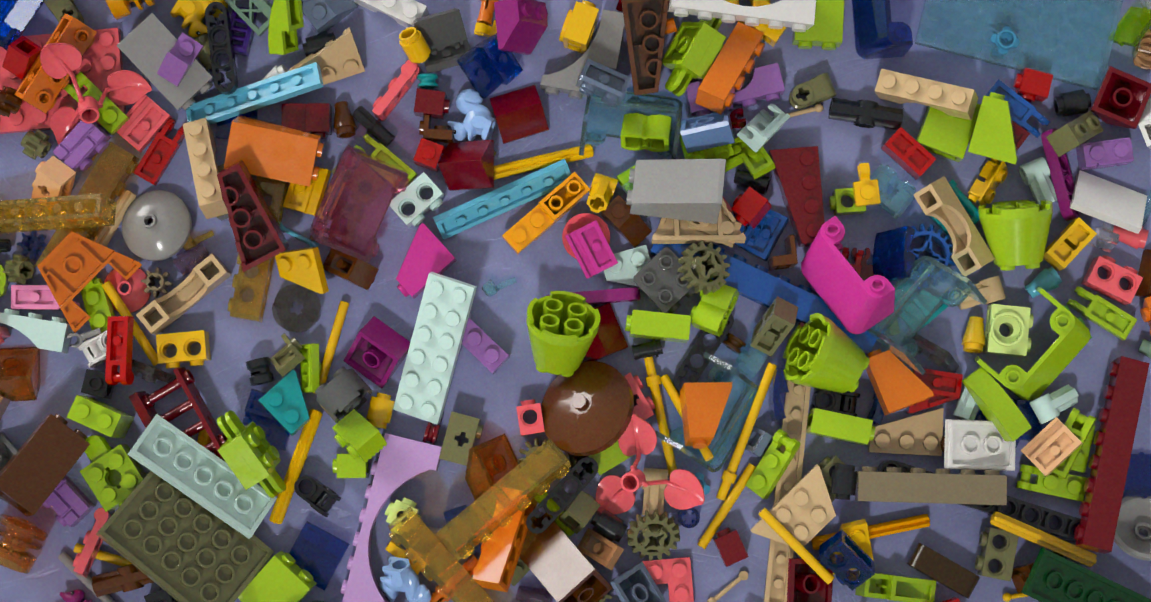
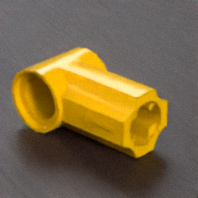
(601, 192)

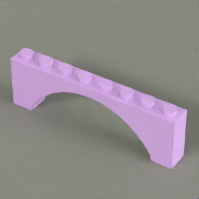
(396, 465)

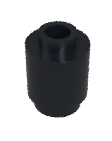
(317, 42)
(1072, 103)
(843, 481)
(609, 525)

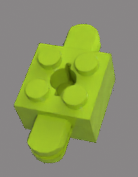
(692, 53)
(250, 454)
(111, 472)

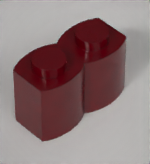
(309, 117)

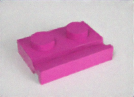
(591, 249)

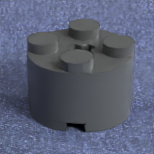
(342, 393)

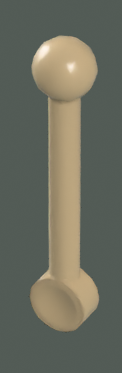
(818, 108)
(743, 575)

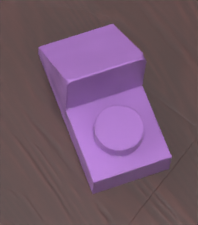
(179, 59)

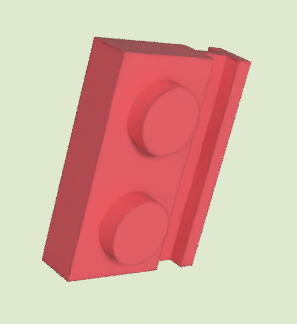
(144, 123)

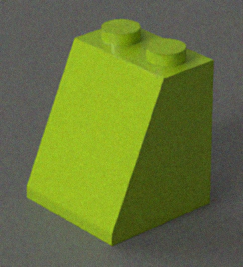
(994, 130)

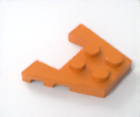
(73, 266)

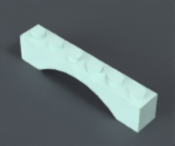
(43, 333)

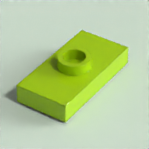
(310, 368)

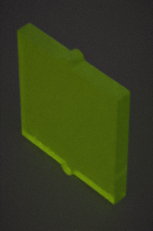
(1133, 26)

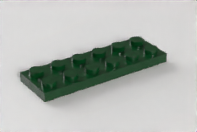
(1065, 581)

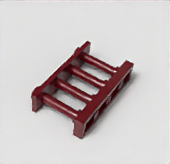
(145, 403)

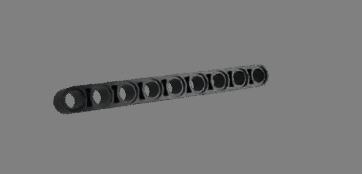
(1018, 509)

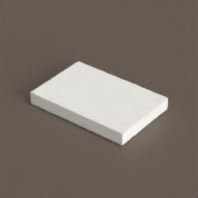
(1108, 202)
(977, 446)

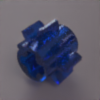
(30, 239)

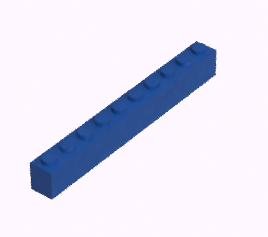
(763, 288)

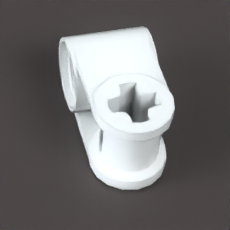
(95, 349)

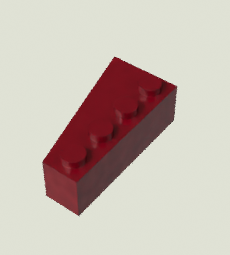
(801, 190)
(250, 218)

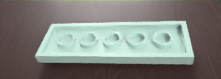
(434, 347)
(201, 476)

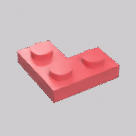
(675, 573)

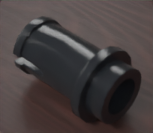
(647, 349)

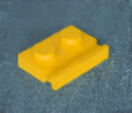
(306, 198)

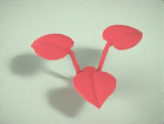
(124, 88)
(616, 492)

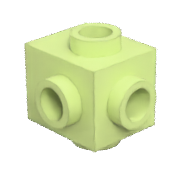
(400, 505)

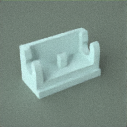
(763, 127)

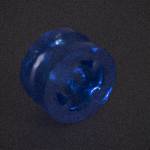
(694, 522)

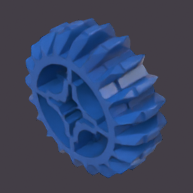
(927, 244)

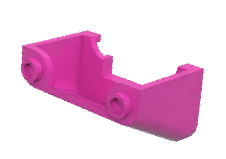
(852, 300)

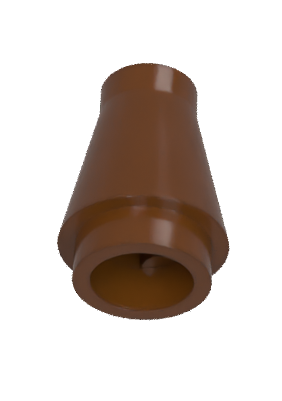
(343, 120)

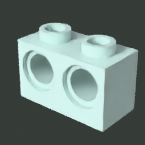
(412, 196)

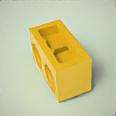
(1068, 244)
(183, 343)

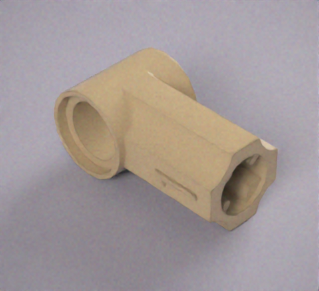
(991, 290)
(654, 495)

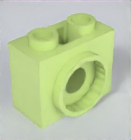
(1018, 321)

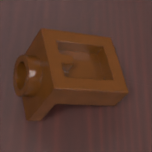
(439, 134)

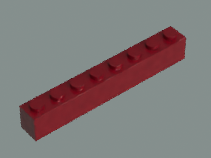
(1112, 455)

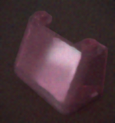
(357, 203)

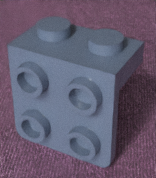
(603, 82)

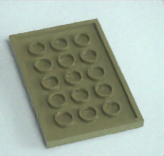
(183, 544)

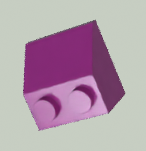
(520, 24)
(377, 352)

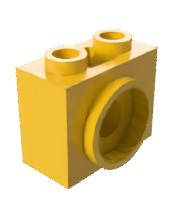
(579, 26)

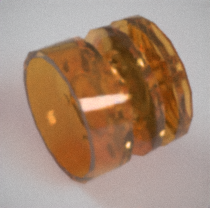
(17, 540)

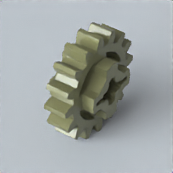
(703, 267)
(653, 534)

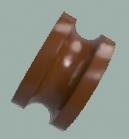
(733, 343)

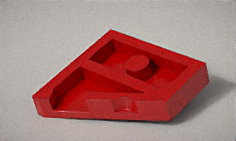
(945, 387)

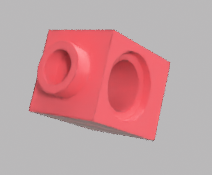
(528, 429)

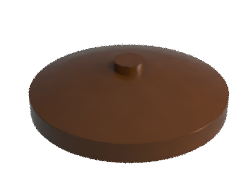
(587, 409)

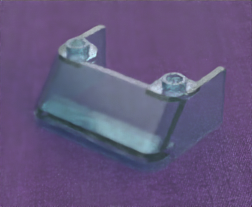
(607, 120)
(916, 302)
(731, 422)

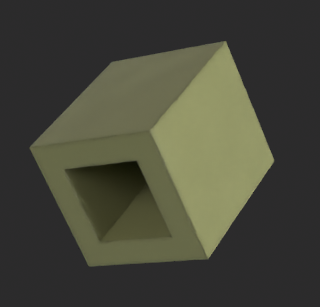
(579, 512)

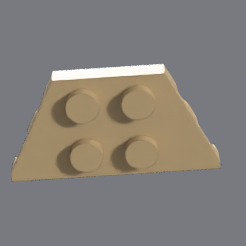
(677, 231)
(802, 510)

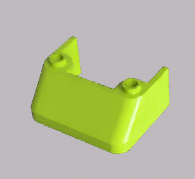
(1036, 380)

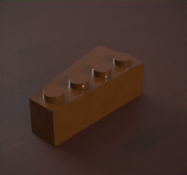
(645, 38)

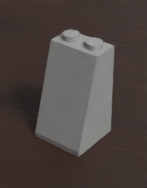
(147, 49)
(677, 189)

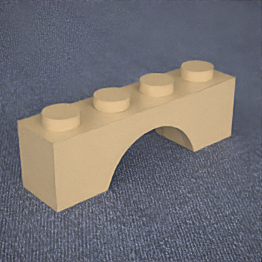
(945, 97)
(204, 167)
(968, 245)
(196, 286)

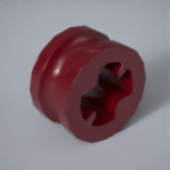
(431, 433)

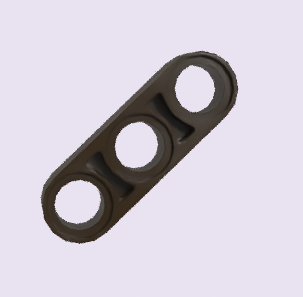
(943, 570)

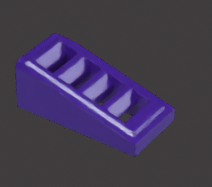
(245, 48)

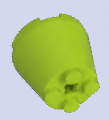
(1016, 232)
(561, 331)
(824, 357)

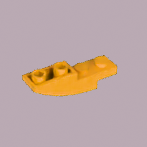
(546, 213)

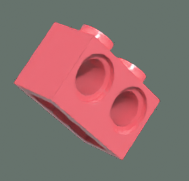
(1110, 285)

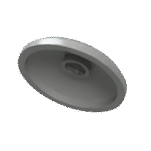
(168, 230)
(1132, 520)

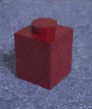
(431, 103)
(730, 546)

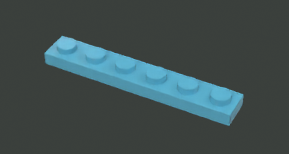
(258, 95)
(502, 199)

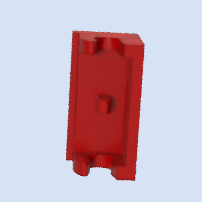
(908, 153)

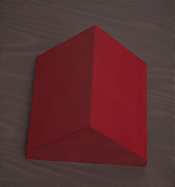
(1121, 99)
(519, 114)
(468, 165)
(608, 338)
(806, 584)

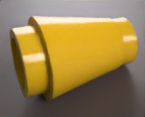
(974, 336)

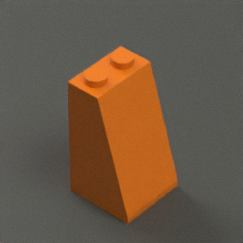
(274, 151)

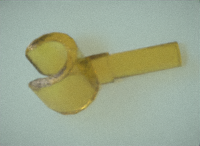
(193, 242)

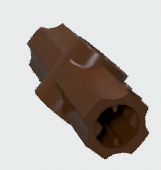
(123, 579)

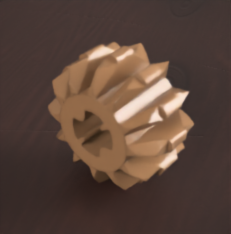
(1142, 52)

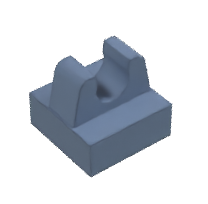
(758, 441)

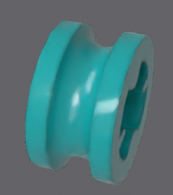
(427, 81)

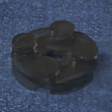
(284, 302)

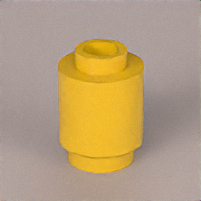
(414, 45)
(380, 410)

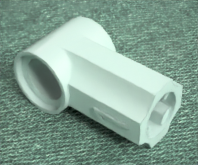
(1036, 175)
(1050, 405)
(966, 406)

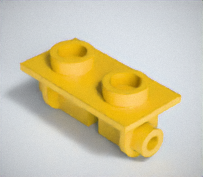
(985, 191)

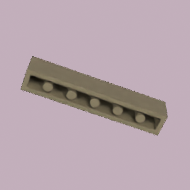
(931, 487)

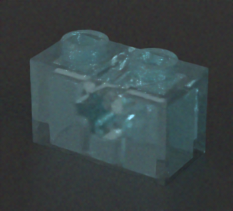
(902, 193)

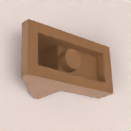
(600, 549)

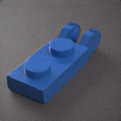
(1019, 108)

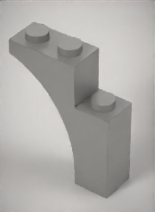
(603, 50)

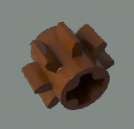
(9, 102)

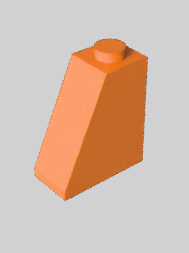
(894, 382)
(701, 410)

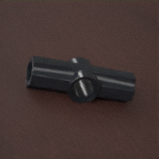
(865, 113)

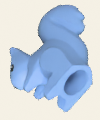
(477, 119)
(403, 579)

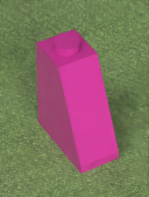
(424, 256)

